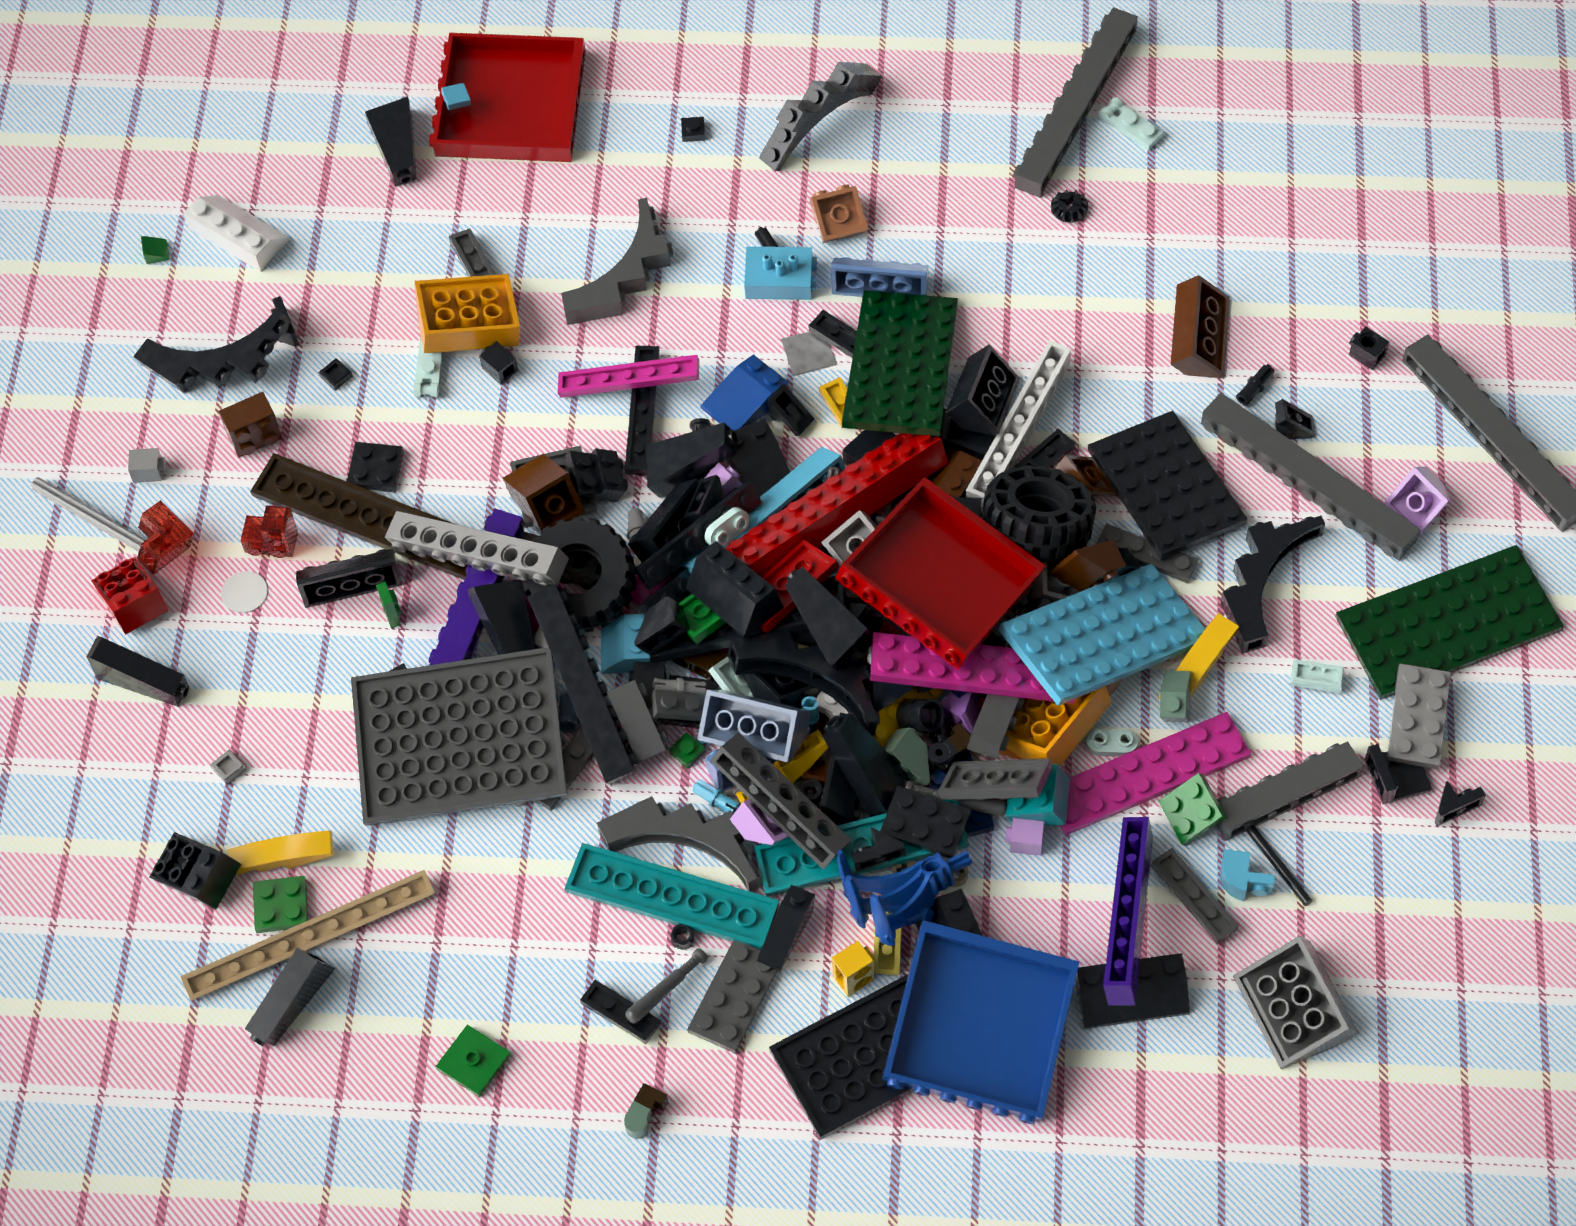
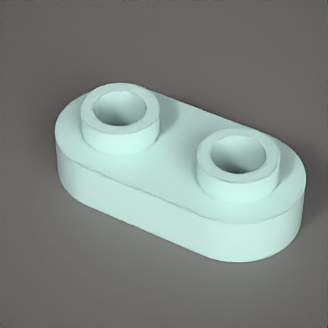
(728, 525)
(1112, 742)

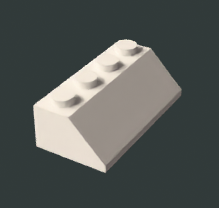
(234, 230)

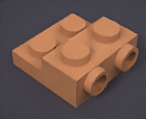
(838, 213)

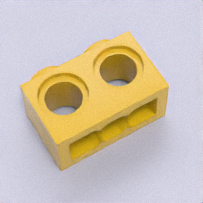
(853, 968)

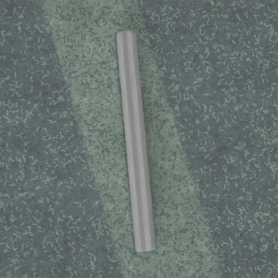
(87, 513)

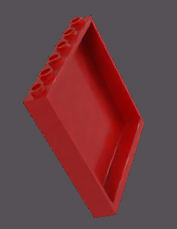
(519, 93)
(940, 573)

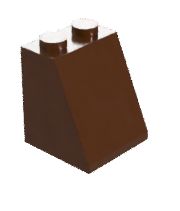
(544, 492)

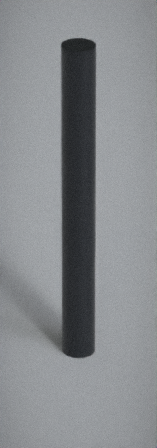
(1279, 866)

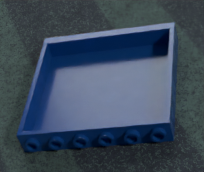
(980, 1022)

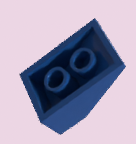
(743, 394)

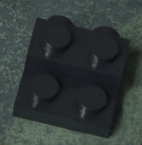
(597, 474)

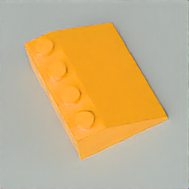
(466, 313)
(1054, 730)

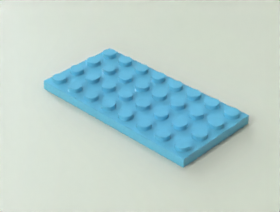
(1103, 633)

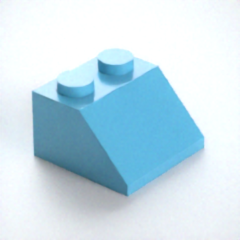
(618, 645)

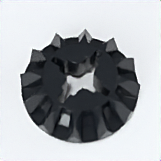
(1075, 212)

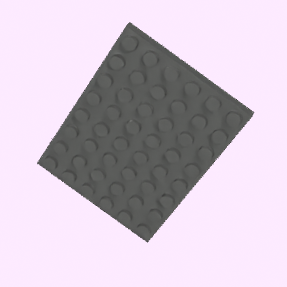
(458, 736)

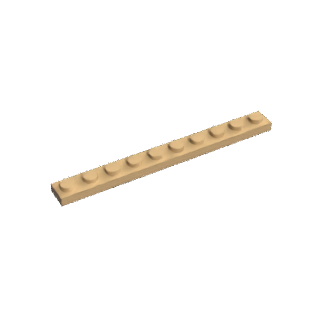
(307, 935)

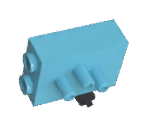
(778, 271)

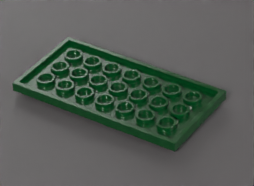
(900, 363)
(1450, 619)

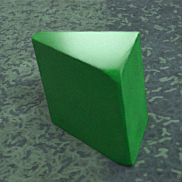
(154, 249)

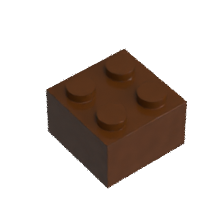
(250, 424)

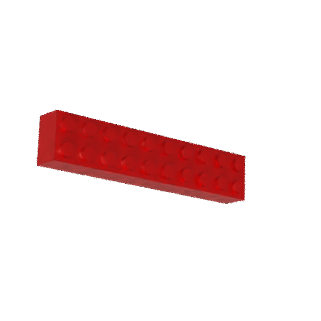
(860, 486)

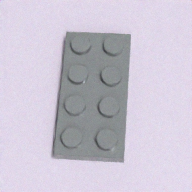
(1418, 716)

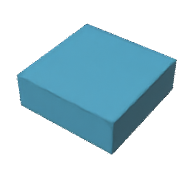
(456, 96)

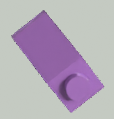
(962, 710)

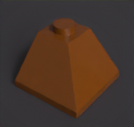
(1088, 472)

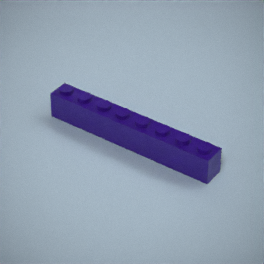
(464, 626)
(1128, 911)

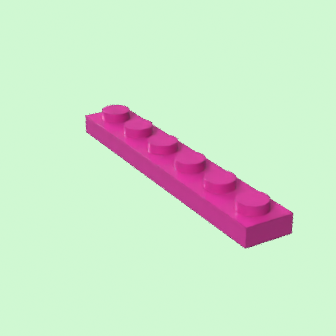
(628, 376)

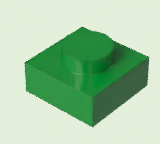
(687, 750)

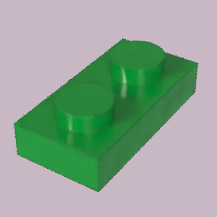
(389, 604)

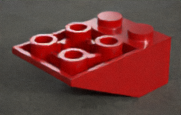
(130, 595)

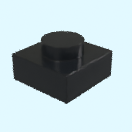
(693, 129)

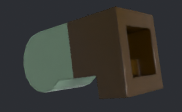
(643, 1109)

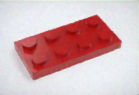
(806, 555)

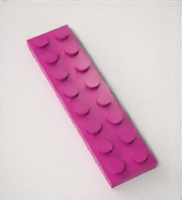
(988, 671)
(1152, 771)

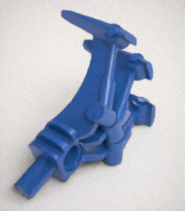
(904, 893)

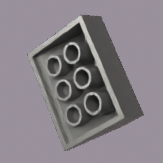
(1295, 1003)

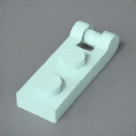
(1131, 124)
(428, 372)

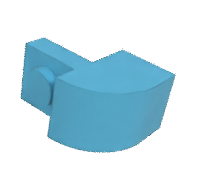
(1237, 878)

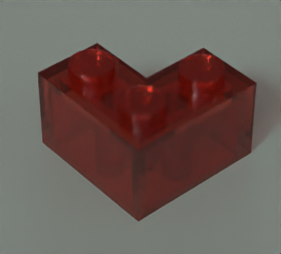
(271, 534)
(166, 537)

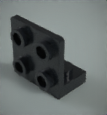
(1394, 779)

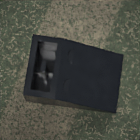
(195, 870)

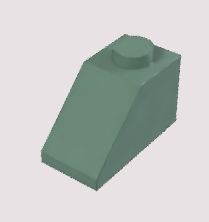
(1175, 696)
(910, 754)

